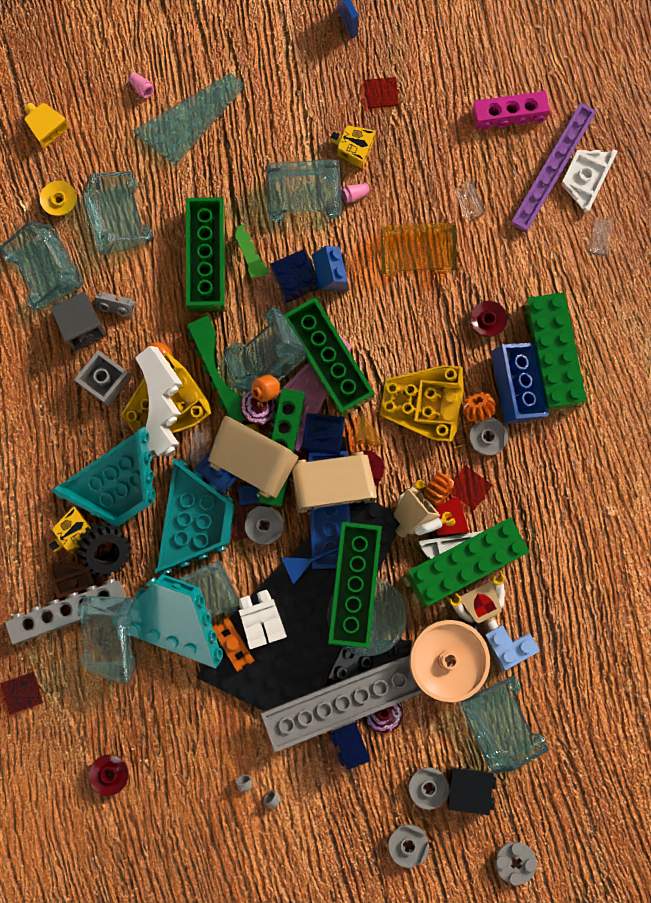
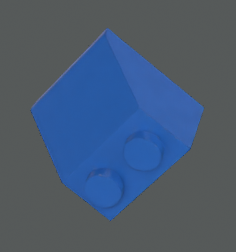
(330, 269)

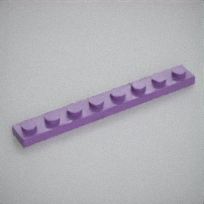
(553, 167)

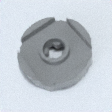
(496, 430)
(253, 523)
(418, 793)
(412, 856)
(527, 864)

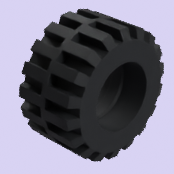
(113, 559)

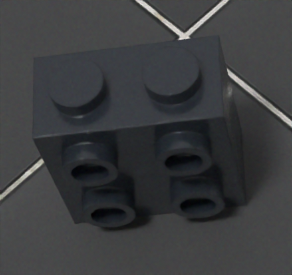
(471, 790)

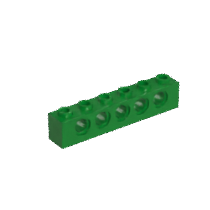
(296, 400)

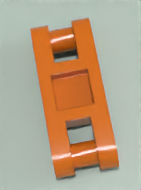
(233, 644)

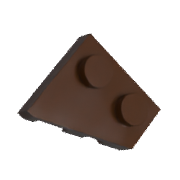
(69, 579)

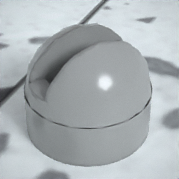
(244, 783)
(272, 799)

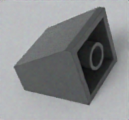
(78, 321)

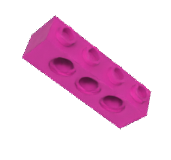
(517, 103)

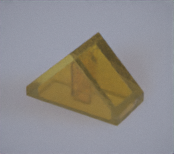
(365, 432)

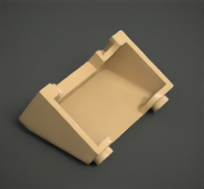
(251, 457)
(333, 482)

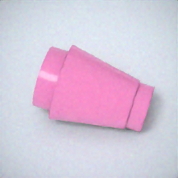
(141, 85)
(354, 192)

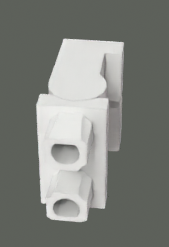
(255, 616)

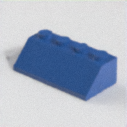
(519, 383)

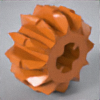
(479, 407)
(438, 489)

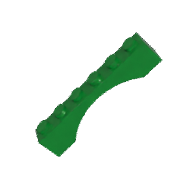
(205, 338)

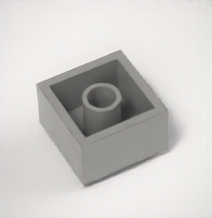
(103, 378)

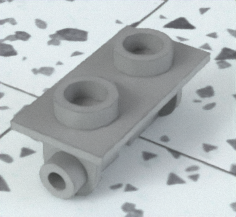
(107, 303)

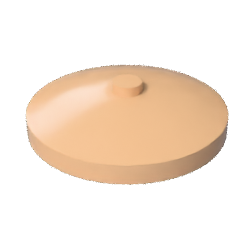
(449, 660)

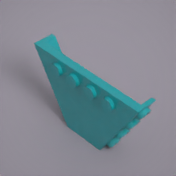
(114, 484)
(195, 520)
(175, 619)

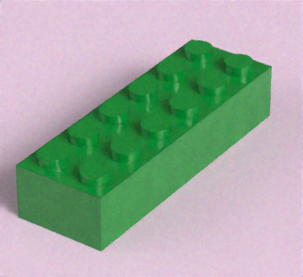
(205, 255)
(556, 350)
(330, 358)
(466, 562)
(355, 585)

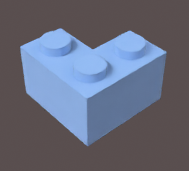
(507, 651)

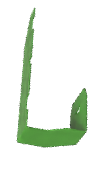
(255, 266)

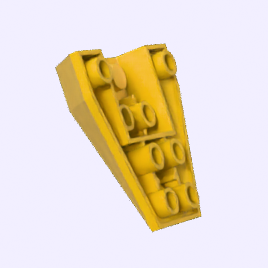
(188, 400)
(426, 401)

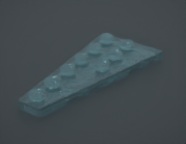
(182, 125)

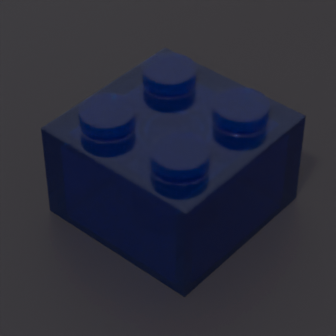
(294, 276)
(351, 745)

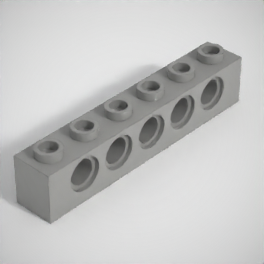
(17, 625)

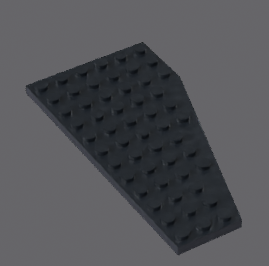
(303, 658)

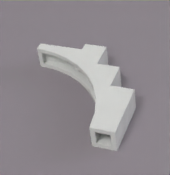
(162, 412)

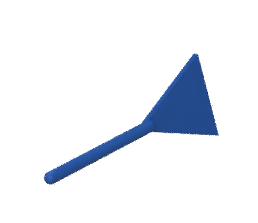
(296, 566)

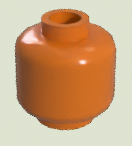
(265, 388)

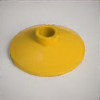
(52, 193)

